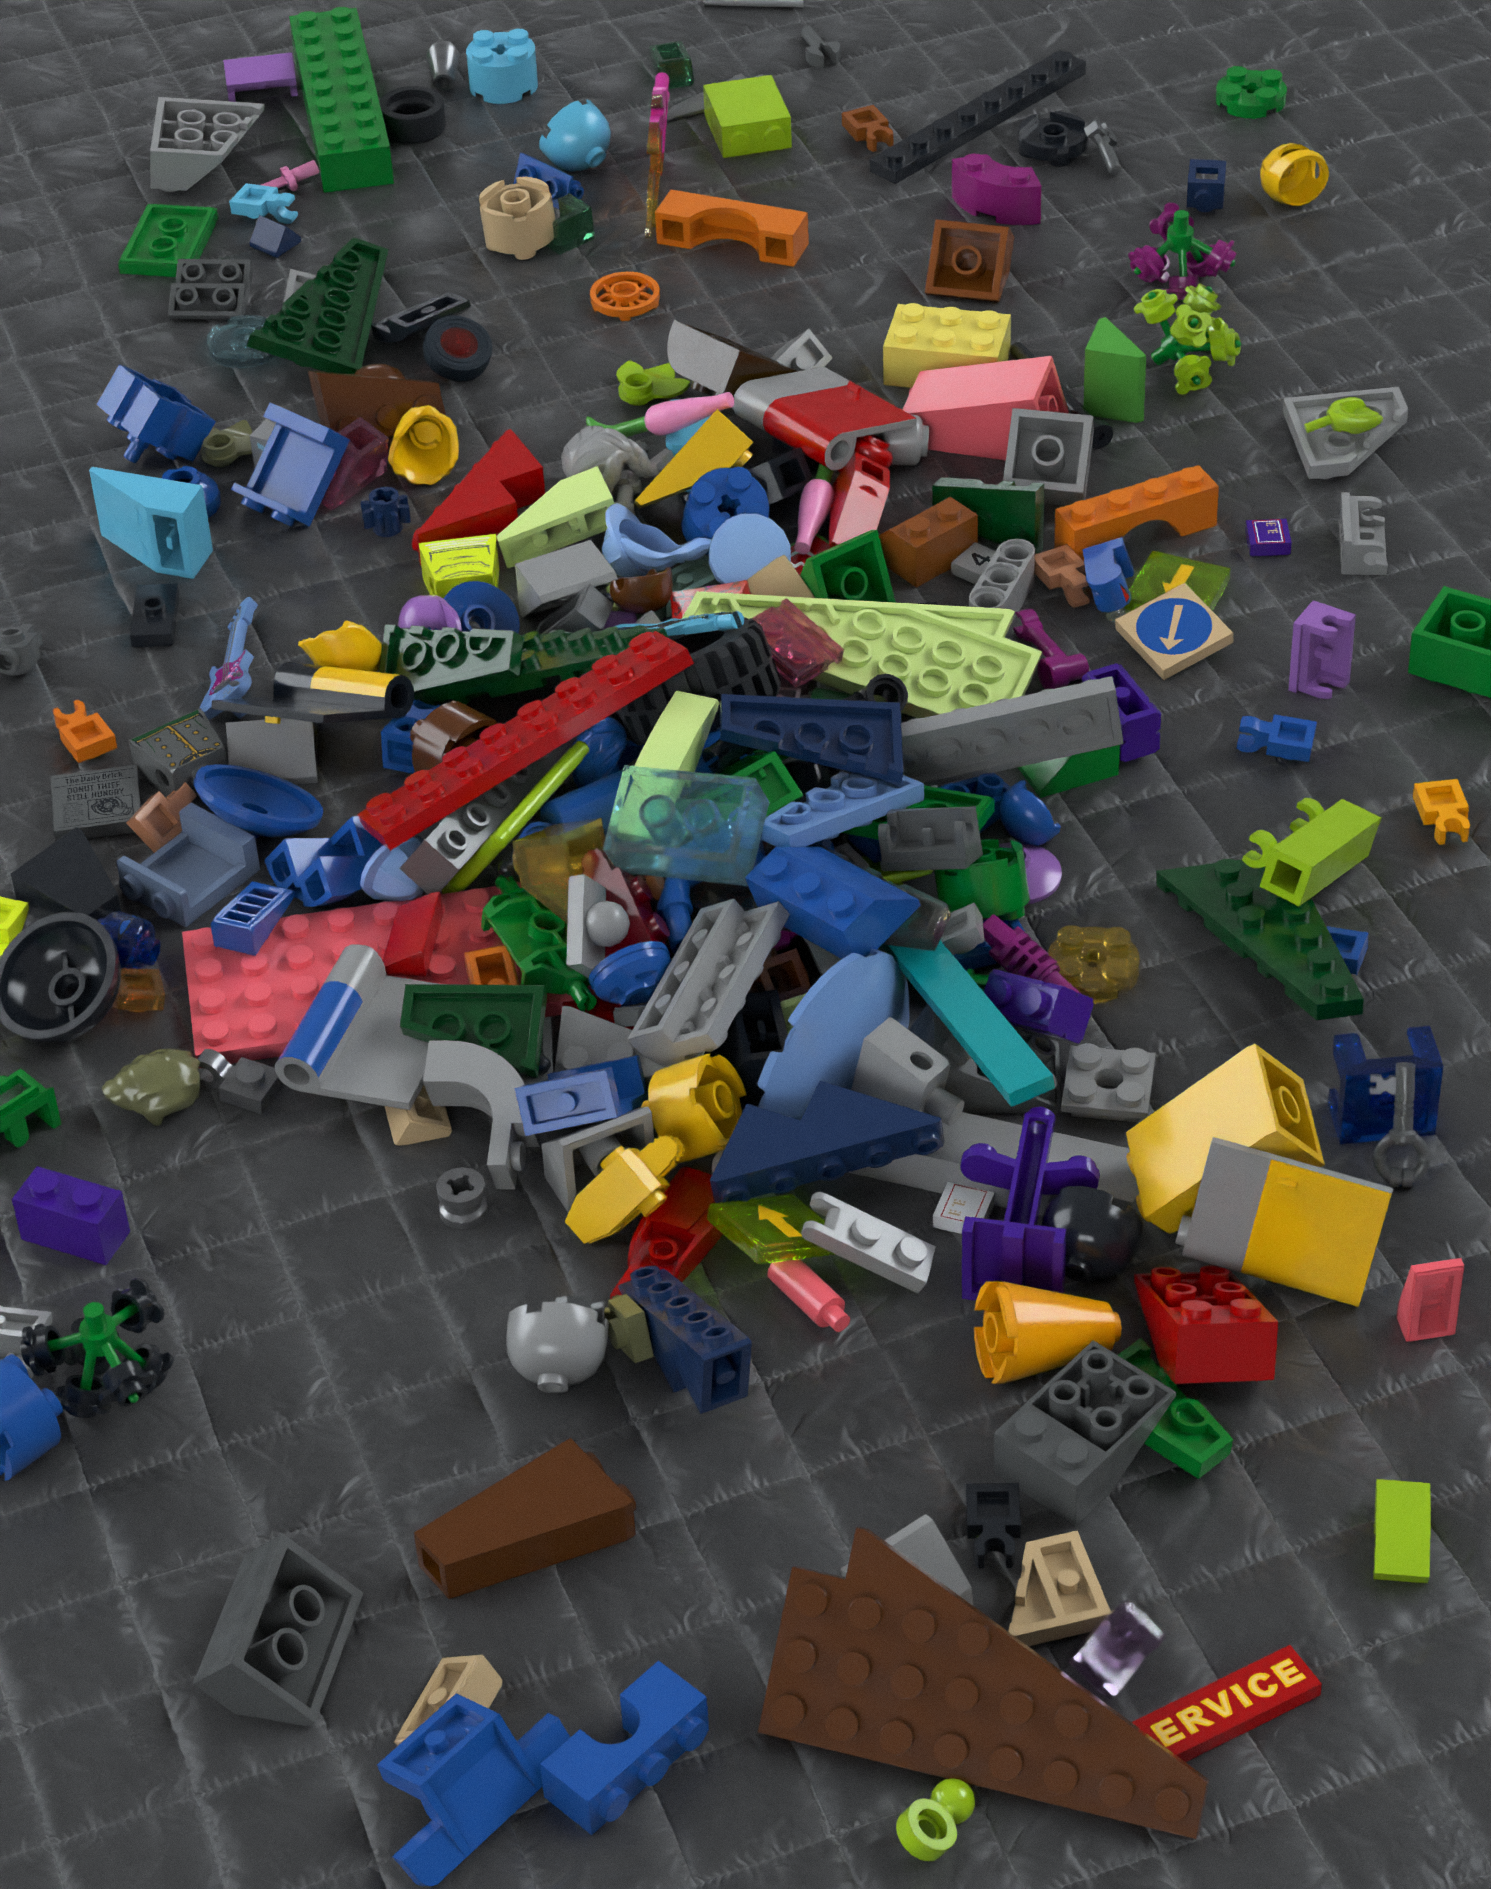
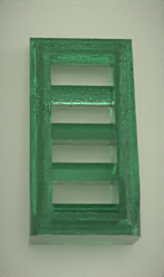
(674, 61)

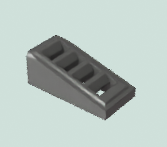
(583, 610)

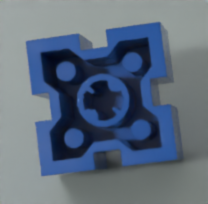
(154, 416)

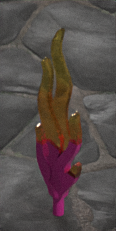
(656, 146)

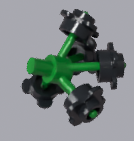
(94, 1348)

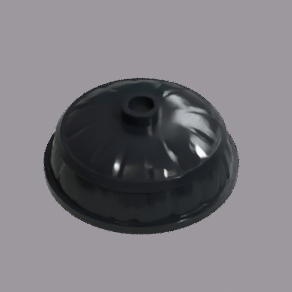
(45, 970)

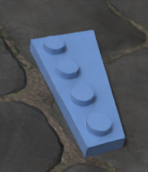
(846, 804)

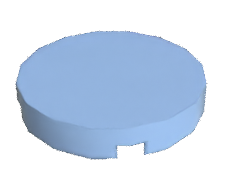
(745, 547)

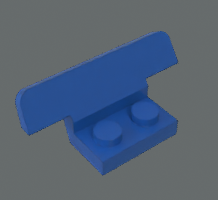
(467, 1779)

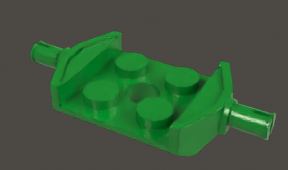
(537, 951)

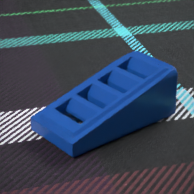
(247, 926)

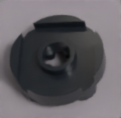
(1053, 138)

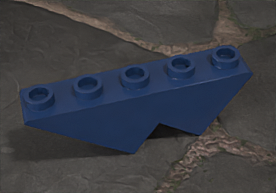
(834, 1137)
(691, 1339)

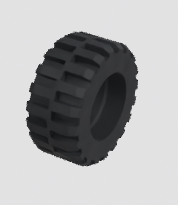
(723, 664)

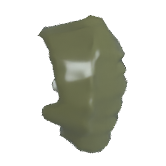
(156, 1084)

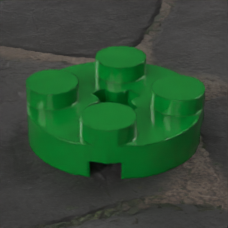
(1251, 92)

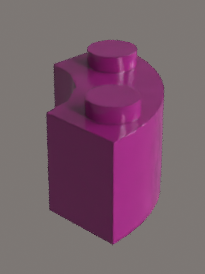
(996, 190)

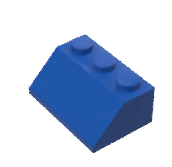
(830, 899)

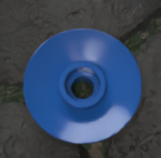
(483, 605)

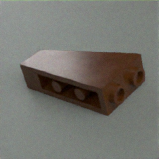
(527, 1522)

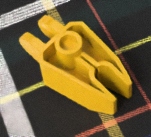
(626, 1187)

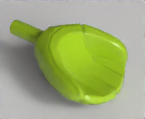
(1347, 415)

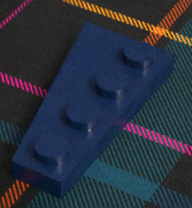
(827, 732)

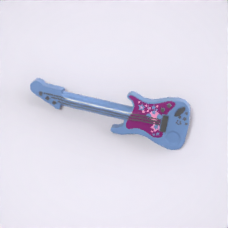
(232, 678)

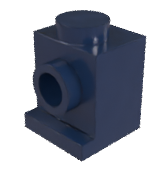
(1206, 193)

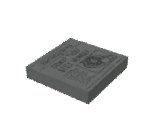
(95, 801)

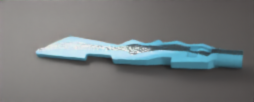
(696, 624)

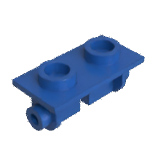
(558, 181)

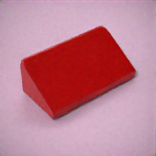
(414, 936)

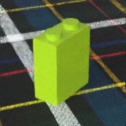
(747, 116)

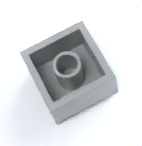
(1051, 451)

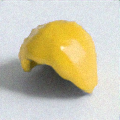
(424, 446)
(347, 647)

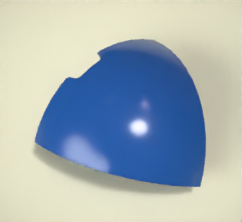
(323, 868)

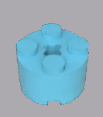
(502, 65)

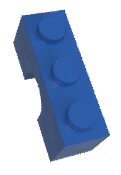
(597, 1779)

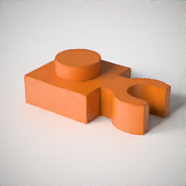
(83, 734)

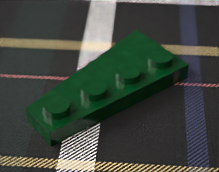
(450, 658)

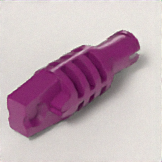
(1020, 954)

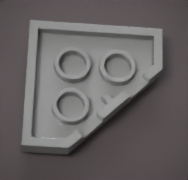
(1335, 453)

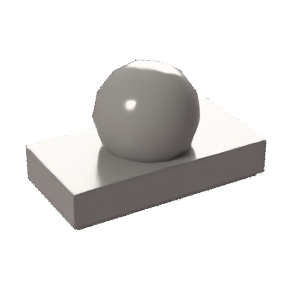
(591, 924)

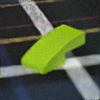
(1402, 1531)

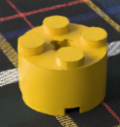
(696, 1103)

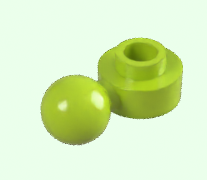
(930, 1824)

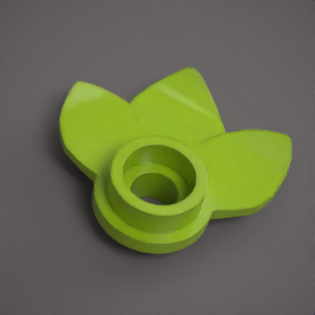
(642, 385)

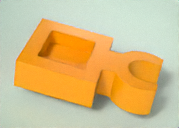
(1444, 806)

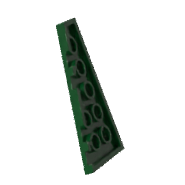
(330, 316)
(550, 656)
(1275, 933)

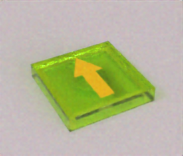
(1168, 571)
(767, 1227)

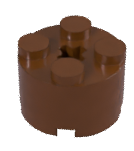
(443, 730)

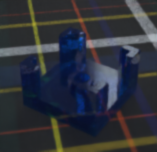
(1369, 1116)

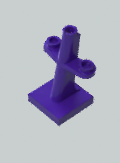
(1018, 1247)

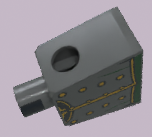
(176, 751)

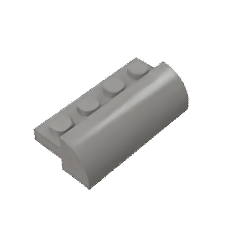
(707, 981)

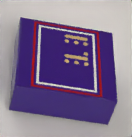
(1268, 537)

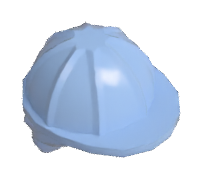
(638, 547)
(384, 879)

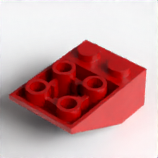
(1207, 1326)

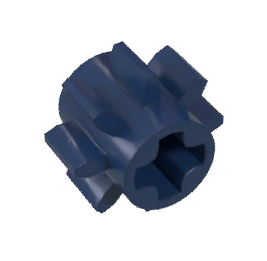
(385, 511)

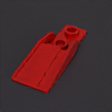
(676, 1232)

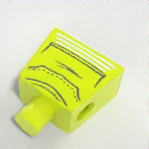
(459, 561)

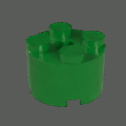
(992, 882)

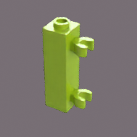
(1315, 851)

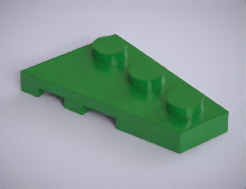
(1186, 1430)

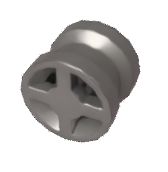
(462, 1198)

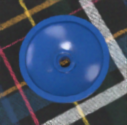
(257, 800)

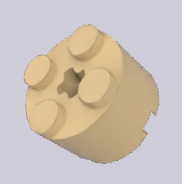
(517, 216)

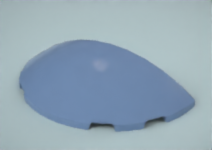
(831, 1028)

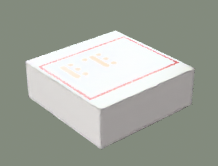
(959, 1202)

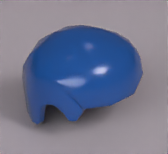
(1026, 816)

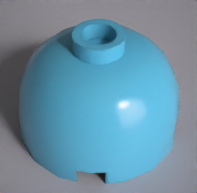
(577, 137)

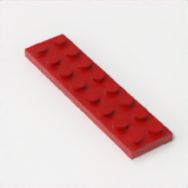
(524, 739)

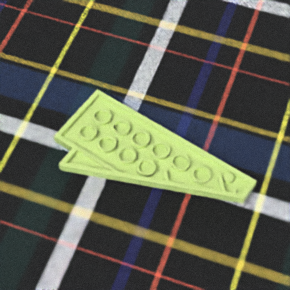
(938, 651)

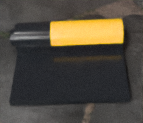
(328, 695)

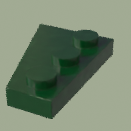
(1002, 509)
(491, 1016)

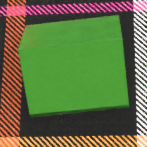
(1114, 375)

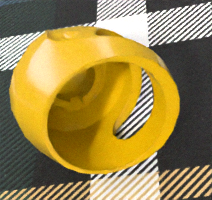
(1289, 174)

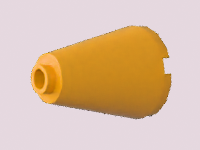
(1037, 1329)

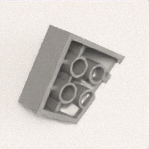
(195, 138)

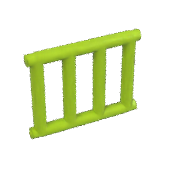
(518, 818)

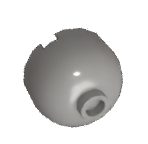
(556, 1345)

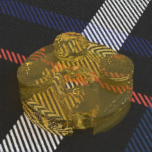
(1111, 948)

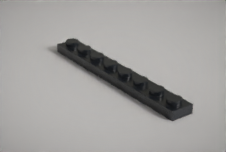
(977, 116)

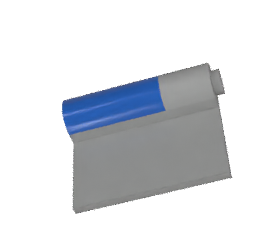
(353, 1037)

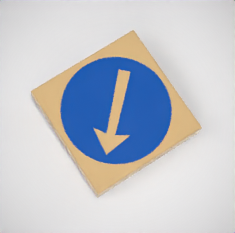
(1174, 631)

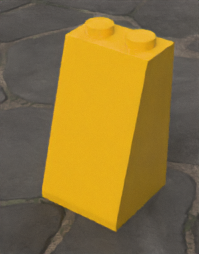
(1243, 1102)

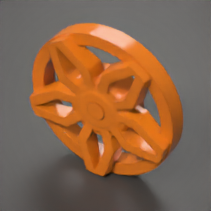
(625, 295)

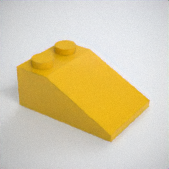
(712, 447)

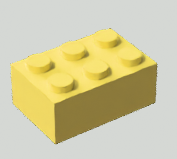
(942, 338)

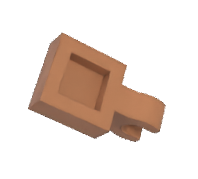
(1063, 569)
(159, 817)

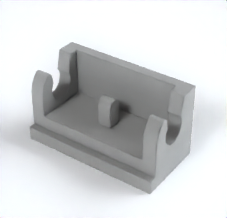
(1361, 537)

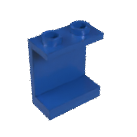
(582, 1095)

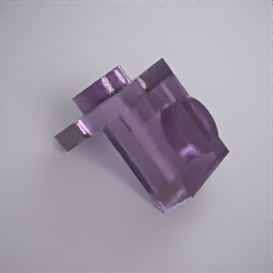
(1116, 1648)

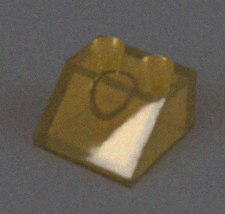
(552, 856)

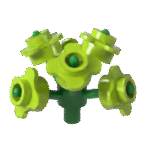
(1190, 332)

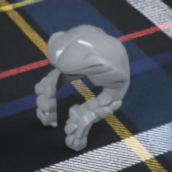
(611, 454)

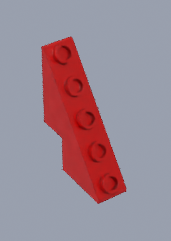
(488, 495)

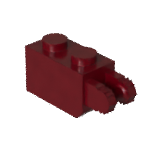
(632, 895)

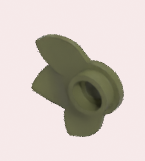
(225, 446)

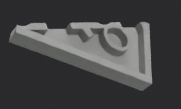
(592, 1040)

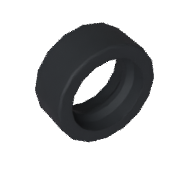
(413, 114)

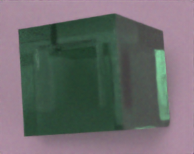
(573, 226)

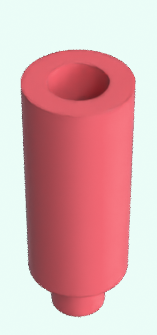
(809, 1293)

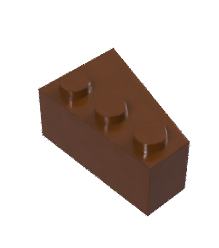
(375, 399)

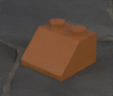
(969, 260)
(929, 541)

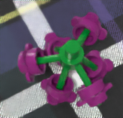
(1194, 257)

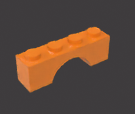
(694, 218)
(1181, 498)

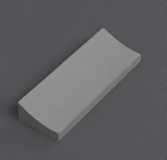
(936, 1169)

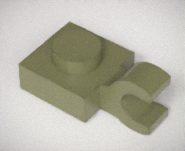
(628, 1328)

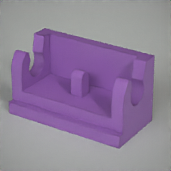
(260, 73)
(1321, 650)

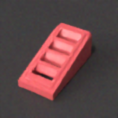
(1431, 1300)

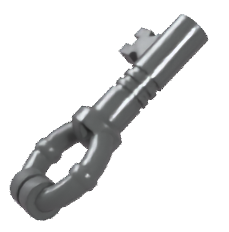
(1402, 1134)

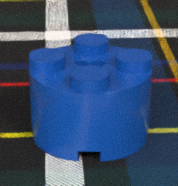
(719, 497)
(26, 1418)

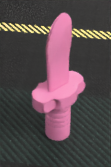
(295, 175)

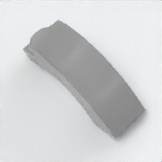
(481, 1079)

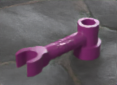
(1057, 667)

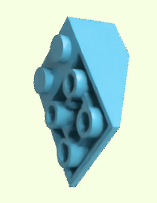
(154, 520)

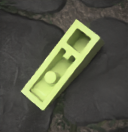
(561, 517)

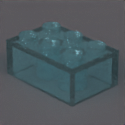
(686, 825)

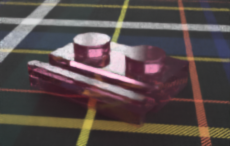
(797, 643)

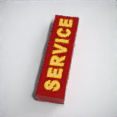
(1232, 1704)

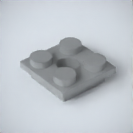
(1096, 1067)

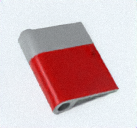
(817, 413)

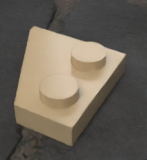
(1056, 1591)

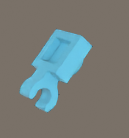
(260, 200)

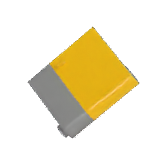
(1285, 1221)

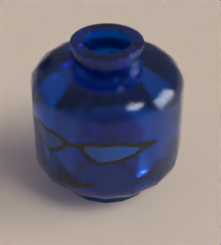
(133, 938)

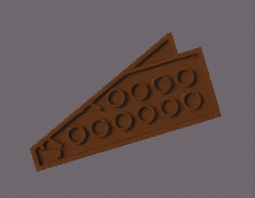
(933, 1685)

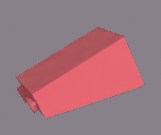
(973, 404)

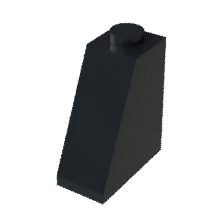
(66, 880)

